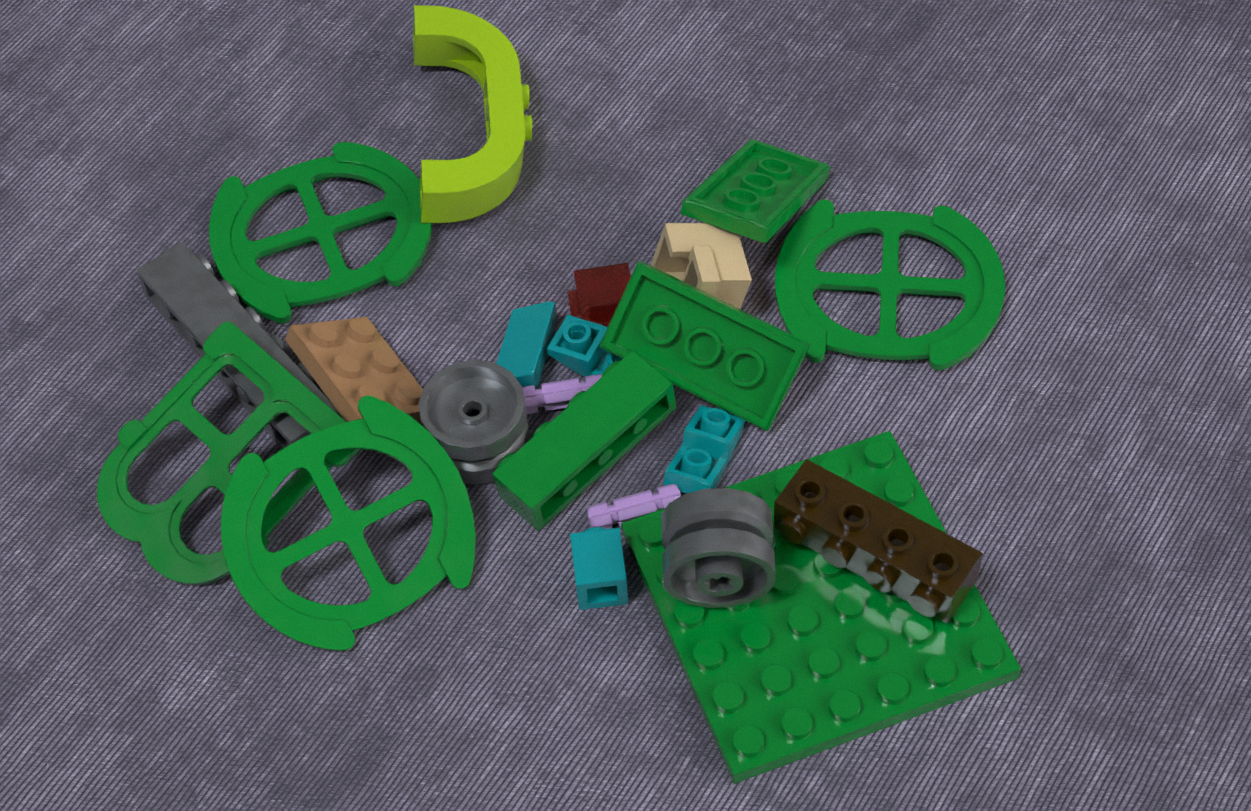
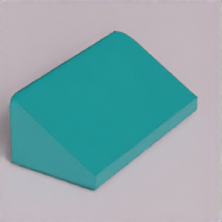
(527, 342)

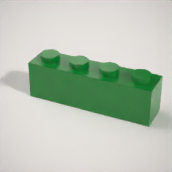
(584, 440)

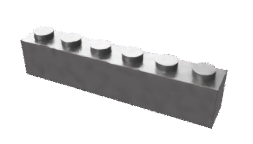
(196, 304)

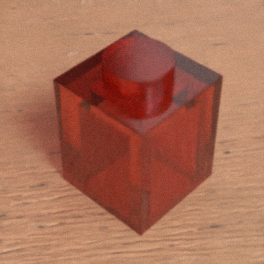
(598, 292)

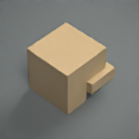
(705, 259)

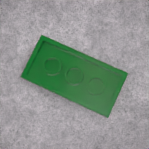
(756, 190)
(705, 345)

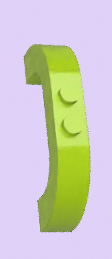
(483, 180)

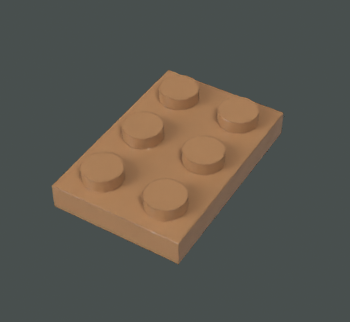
(354, 361)

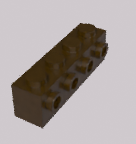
(876, 541)

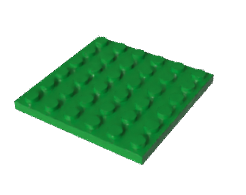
(823, 647)

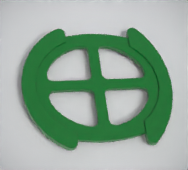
(819, 229)
(275, 296)
(433, 481)

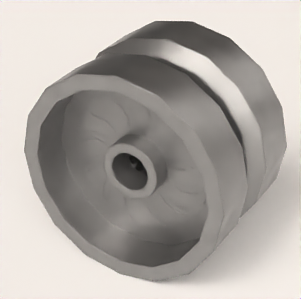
(475, 416)
(717, 548)

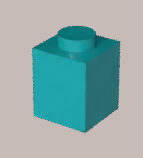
(599, 568)

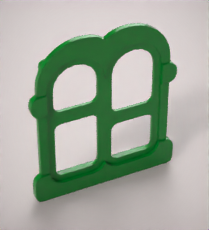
(159, 524)

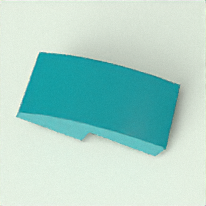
(578, 347)
(704, 450)

